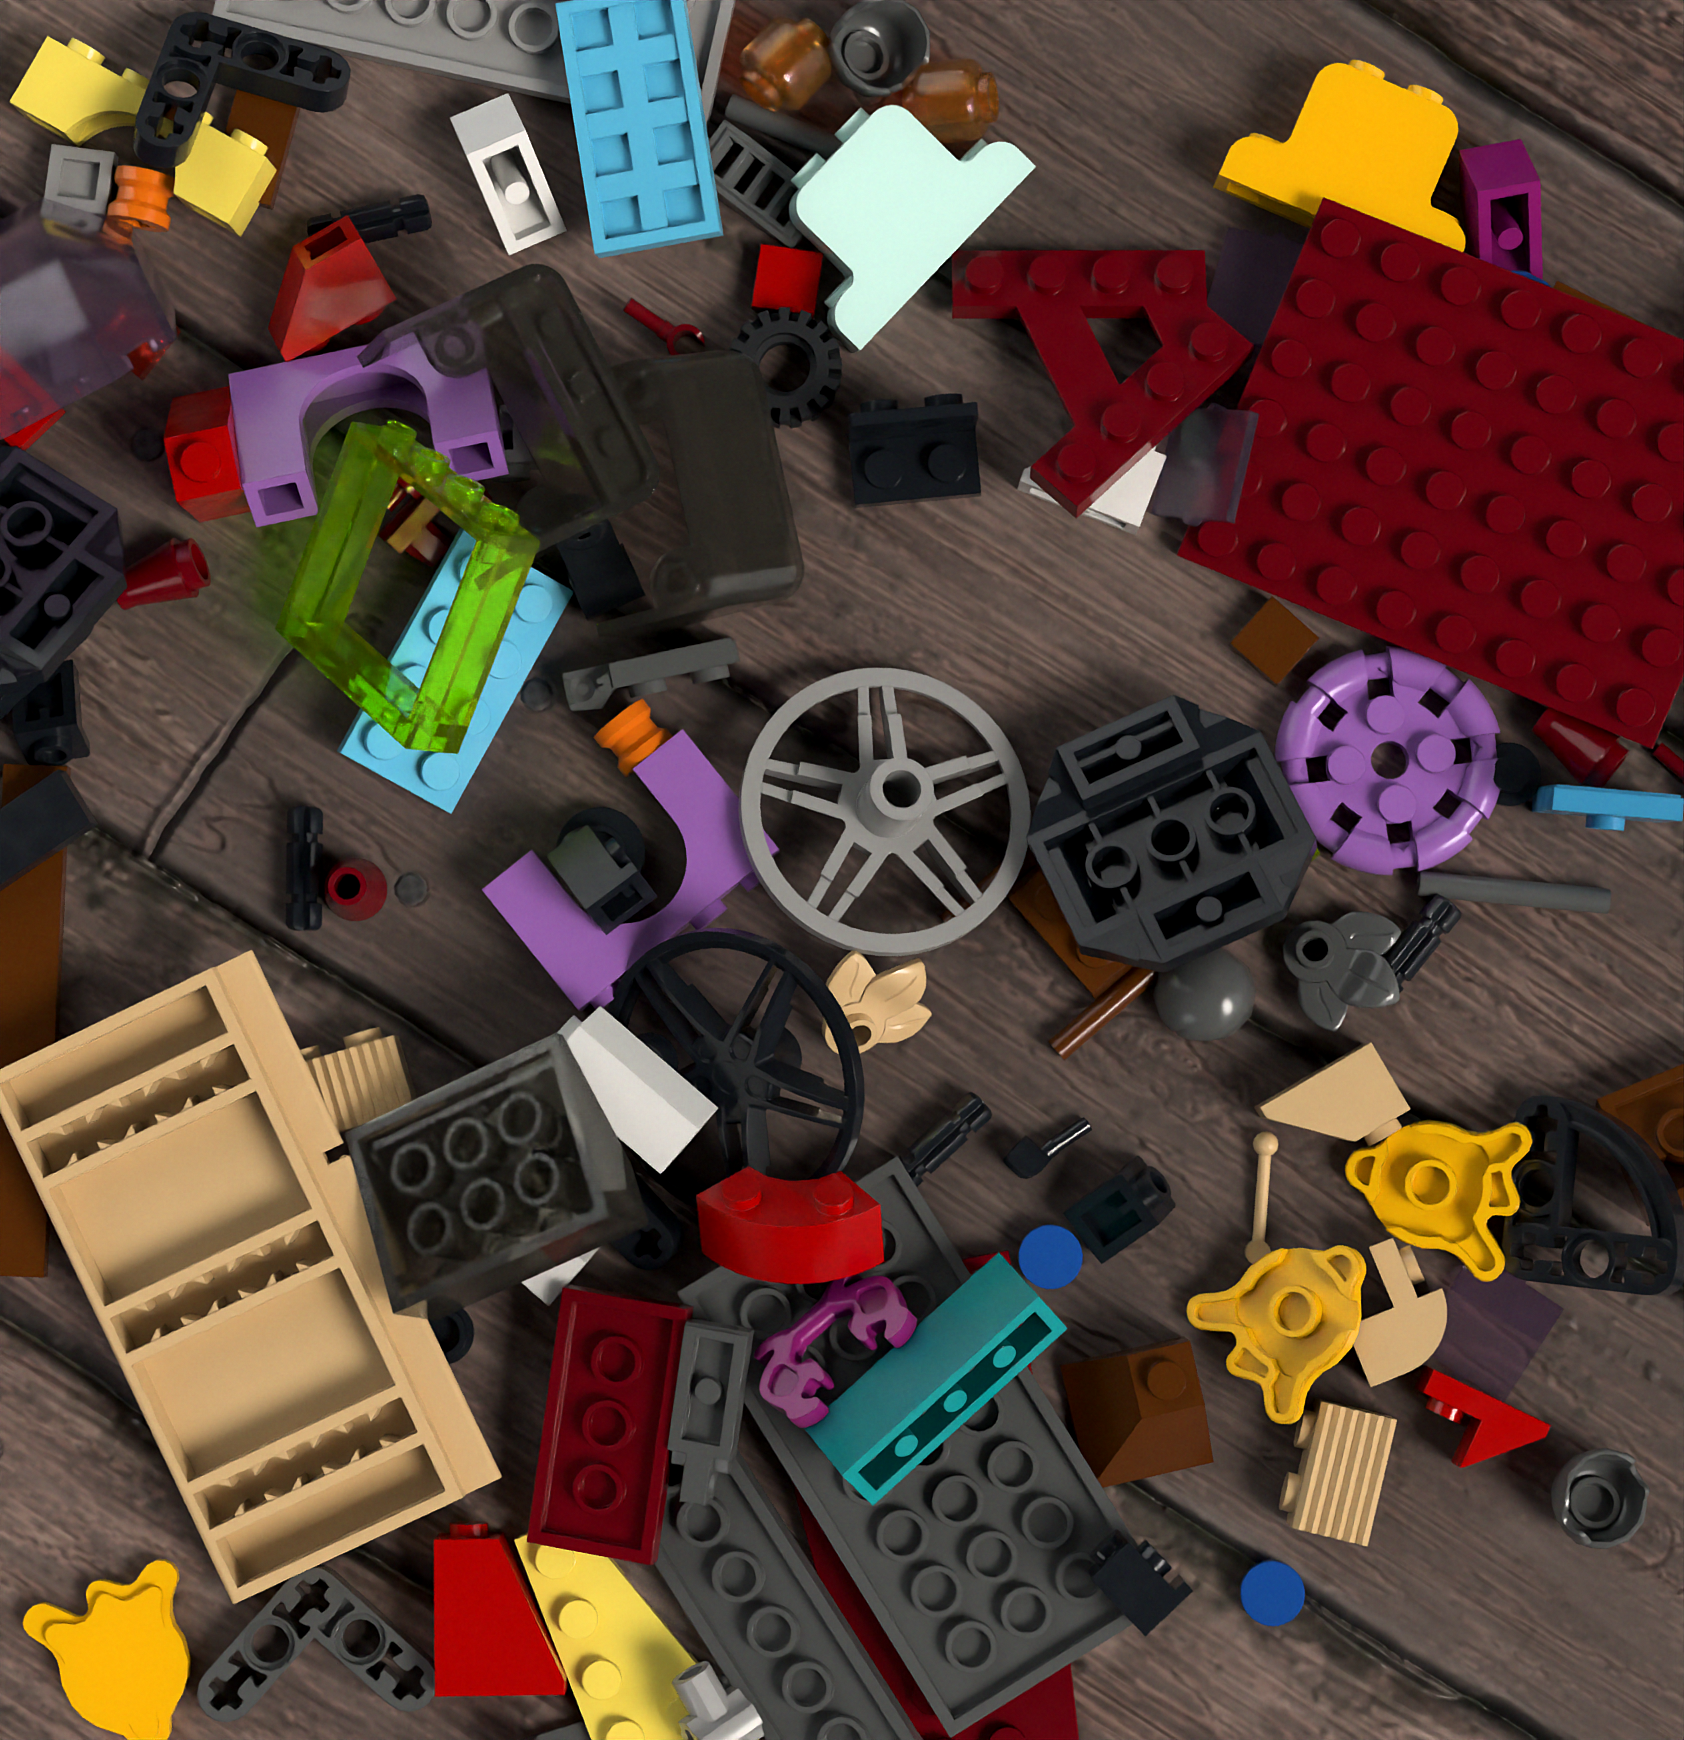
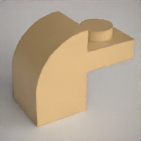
(1410, 1330)

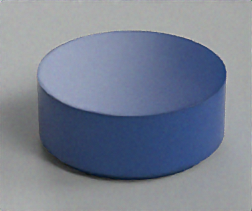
(1050, 1256)
(1272, 1592)

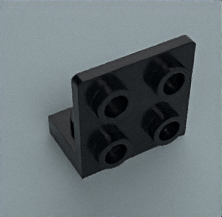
(914, 451)

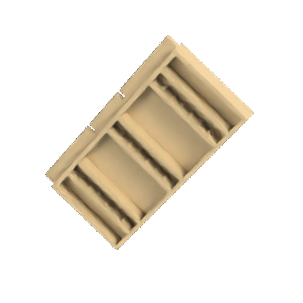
(241, 1278)

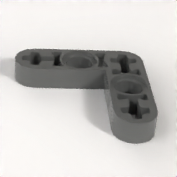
(328, 1628)

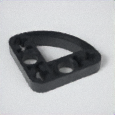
(1552, 1221)

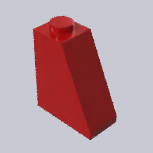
(205, 455)
(488, 1621)

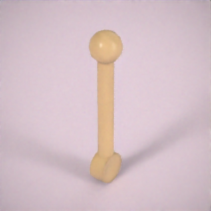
(1265, 1145)

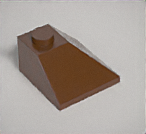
(1138, 1411)

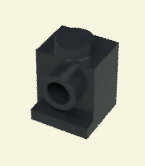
(601, 877)
(1136, 1580)

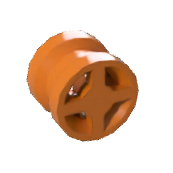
(142, 198)
(632, 736)

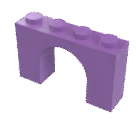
(292, 404)
(568, 939)

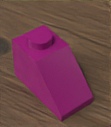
(1502, 206)

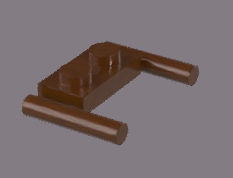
(1109, 982)

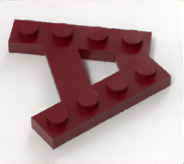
(1110, 421)

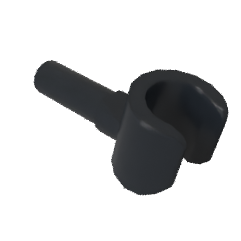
(1028, 1159)

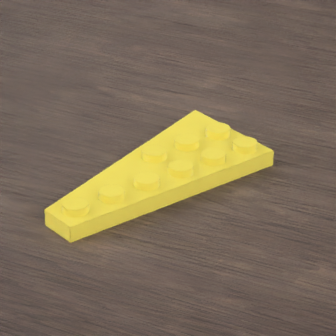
(609, 1644)

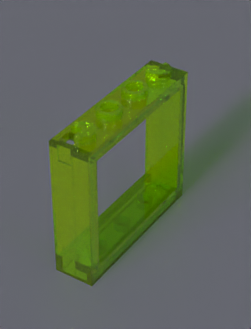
(333, 564)

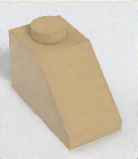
(1342, 1099)

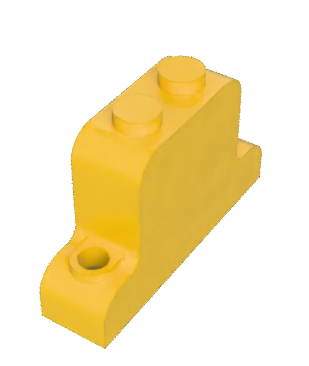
(1358, 147)

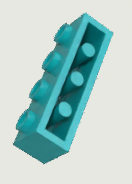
(932, 1375)

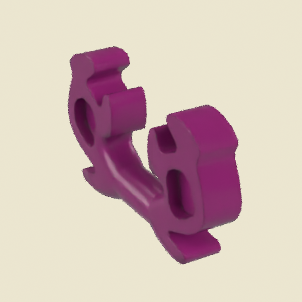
(791, 1384)

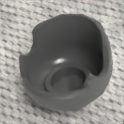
(879, 46)
(1206, 996)
(1599, 1498)

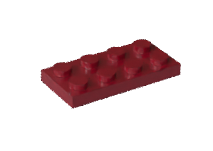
(608, 1425)

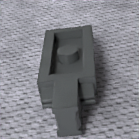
(646, 674)
(708, 1404)

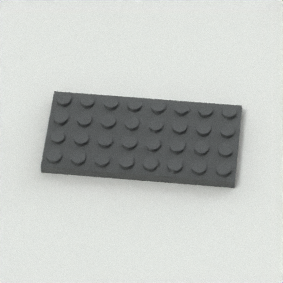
(988, 1537)

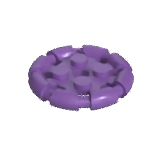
(1427, 753)

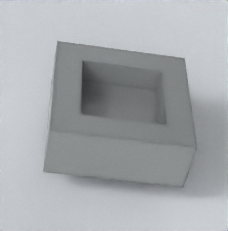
(81, 178)

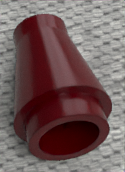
(166, 575)
(1582, 748)
(371, 893)

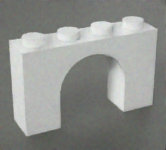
(644, 1102)

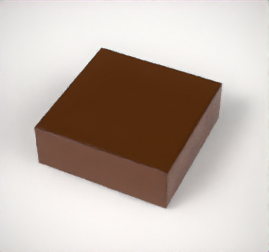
(1273, 641)

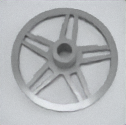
(885, 811)

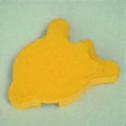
(1442, 1185)
(1289, 1319)
(124, 1656)

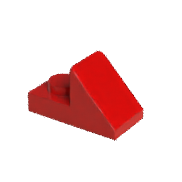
(1493, 1424)

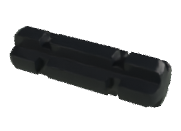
(381, 219)
(304, 868)
(1422, 938)
(945, 1137)

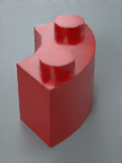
(790, 1228)

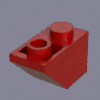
(326, 289)

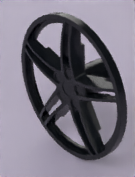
(745, 1065)

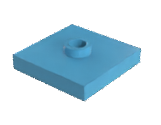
(1608, 807)

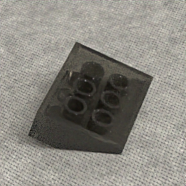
(492, 1181)

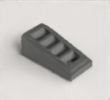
(750, 152)

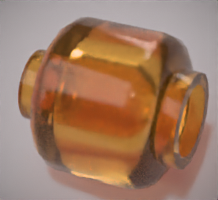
(785, 64)
(953, 99)

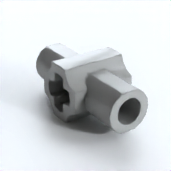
(712, 1710)

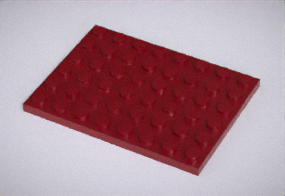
(1468, 472)

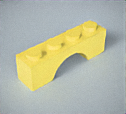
(80, 98)

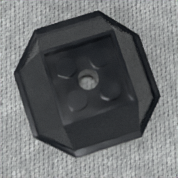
(56, 567)
(1156, 781)

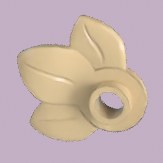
(880, 1004)

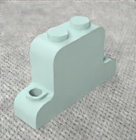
(894, 211)

